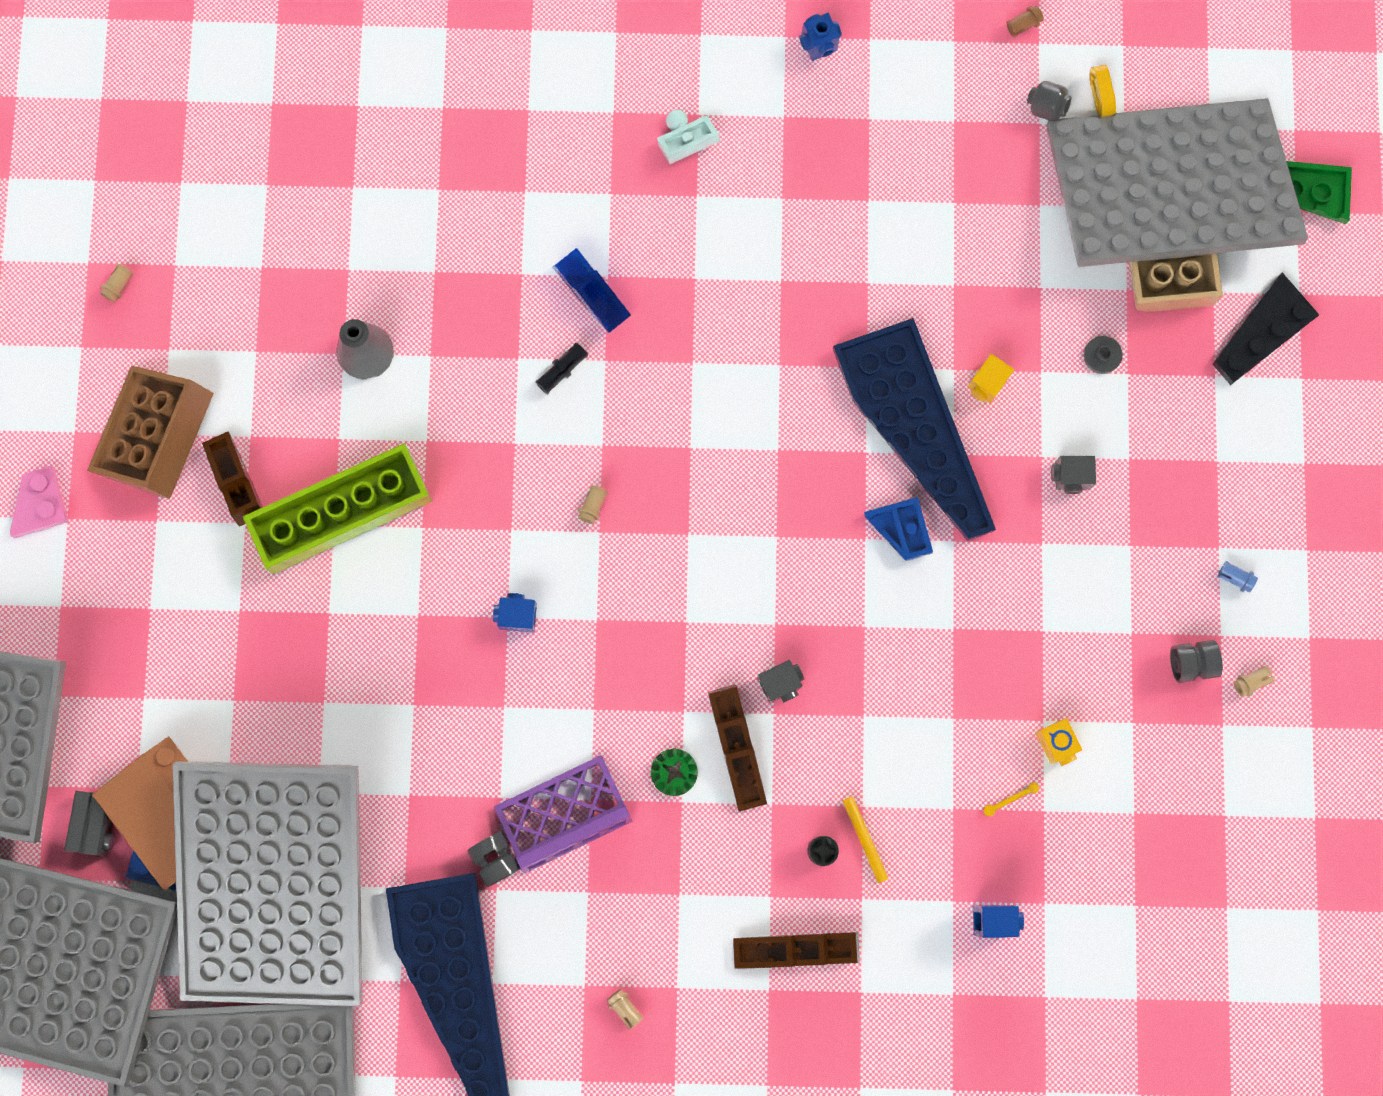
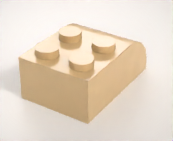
(1176, 282)

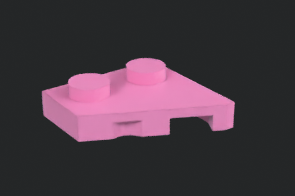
(38, 503)

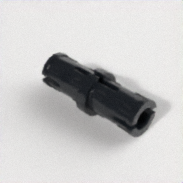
(561, 368)

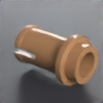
(1025, 21)

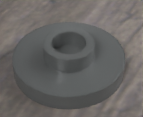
(1103, 354)

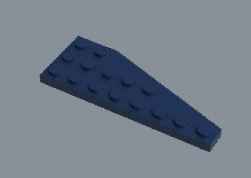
(903, 401)
(446, 957)

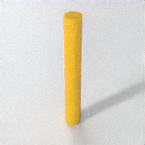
(865, 839)

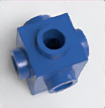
(820, 36)

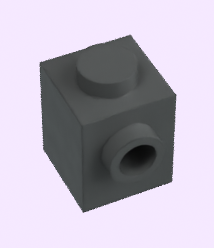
(1074, 473)
(781, 682)

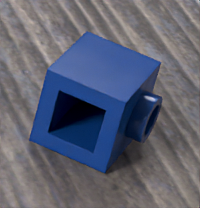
(515, 613)

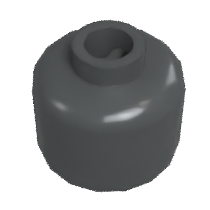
(1049, 101)

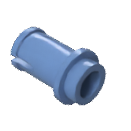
(1238, 577)

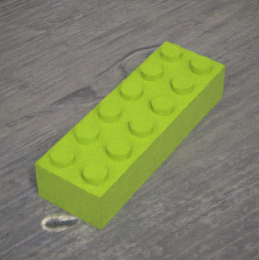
(337, 509)

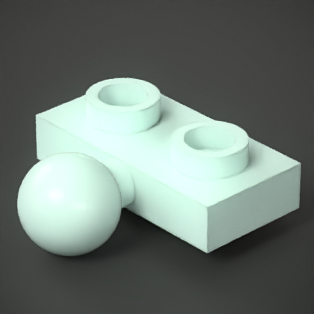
(685, 137)

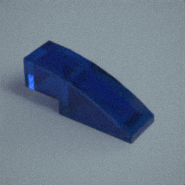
(591, 290)

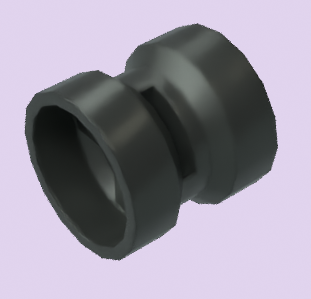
(823, 851)

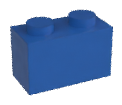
(997, 921)

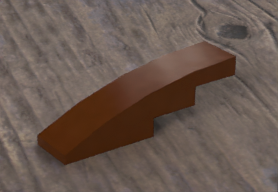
(737, 747)
(796, 950)

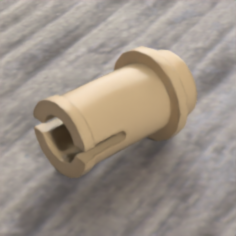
(116, 283)
(592, 505)
(1247, 684)
(624, 1009)

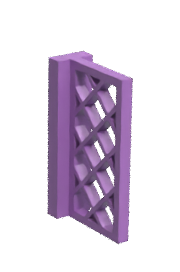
(568, 839)

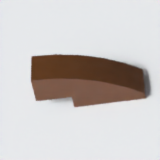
(232, 476)

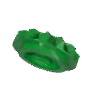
(660, 775)

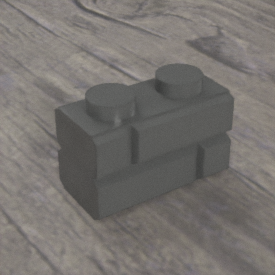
(89, 827)

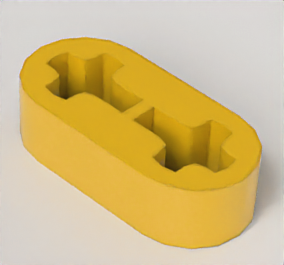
(1102, 90)

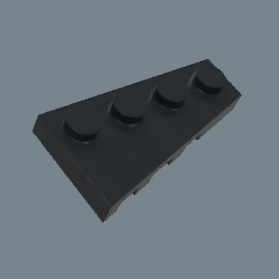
(1271, 323)

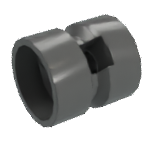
(1190, 661)
(499, 868)

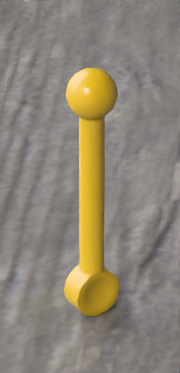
(989, 810)

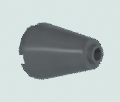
(363, 349)

